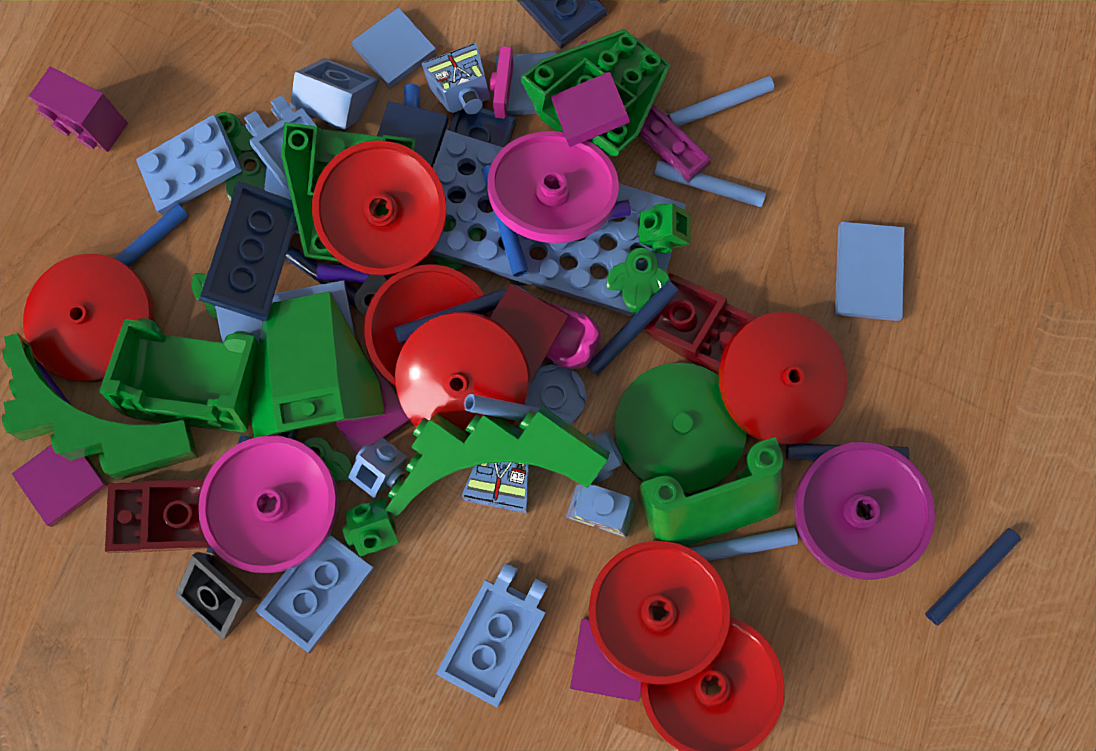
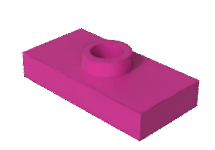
(501, 82)

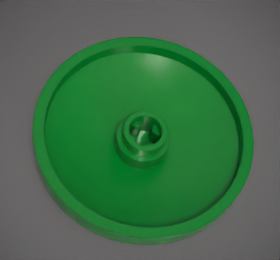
(678, 427)

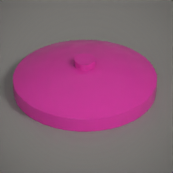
(552, 188)
(268, 504)

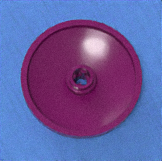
(894, 505)

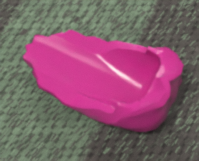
(576, 341)

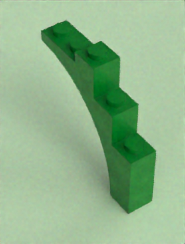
(544, 443)
(125, 447)

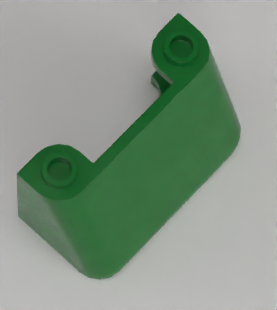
(181, 377)
(711, 513)

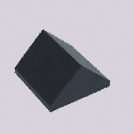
(215, 594)

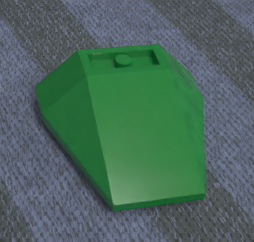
(634, 69)
(304, 157)
(310, 369)

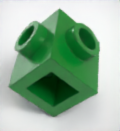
(665, 228)
(370, 527)

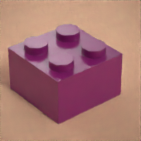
(77, 110)

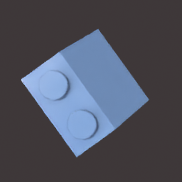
(332, 92)

